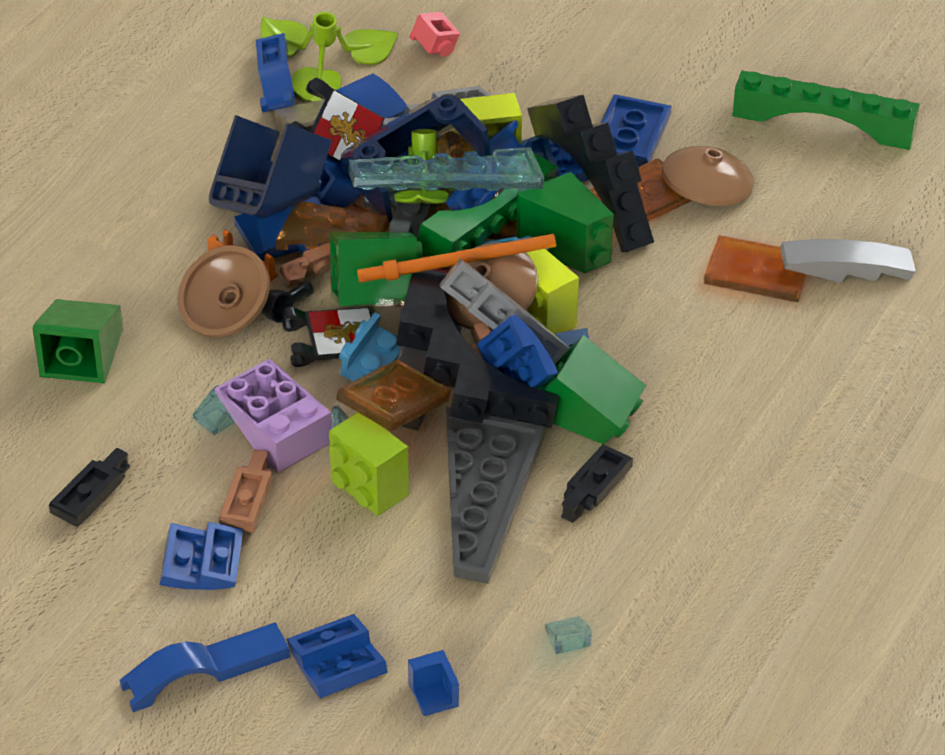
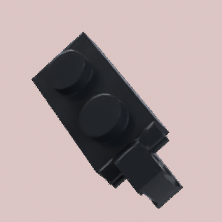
(594, 481)
(90, 488)

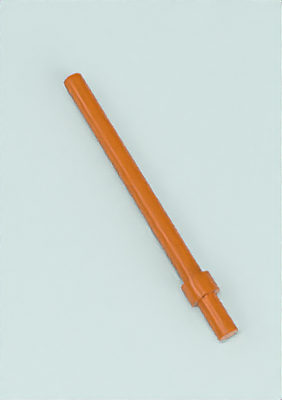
(392, 270)

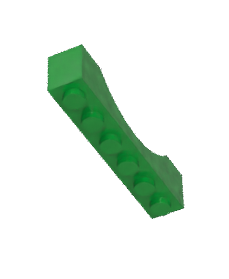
(883, 118)
(470, 227)

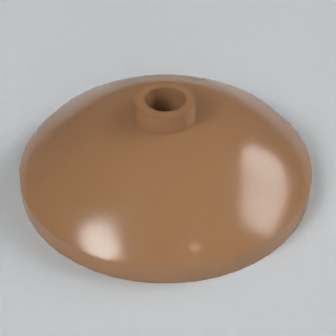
(708, 175)
(512, 274)
(214, 282)

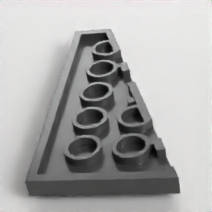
(486, 481)

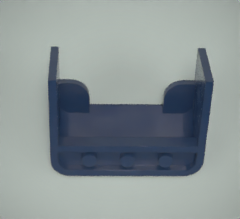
(396, 138)
(261, 187)

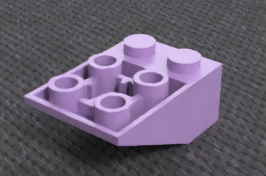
(276, 414)

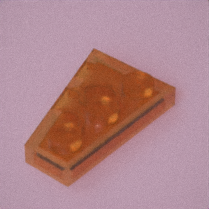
(312, 222)

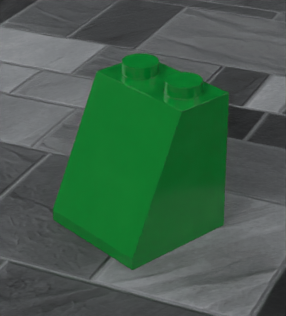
(575, 218)
(364, 250)
(77, 340)
(593, 392)

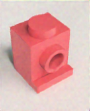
(435, 33)

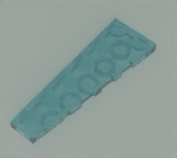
(504, 169)

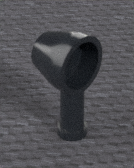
(281, 299)

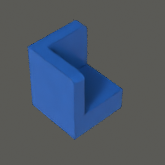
(433, 683)

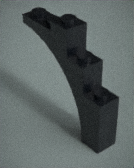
(610, 172)
(452, 362)

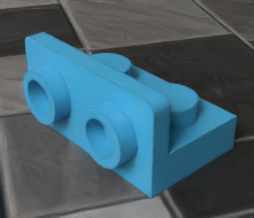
(369, 350)

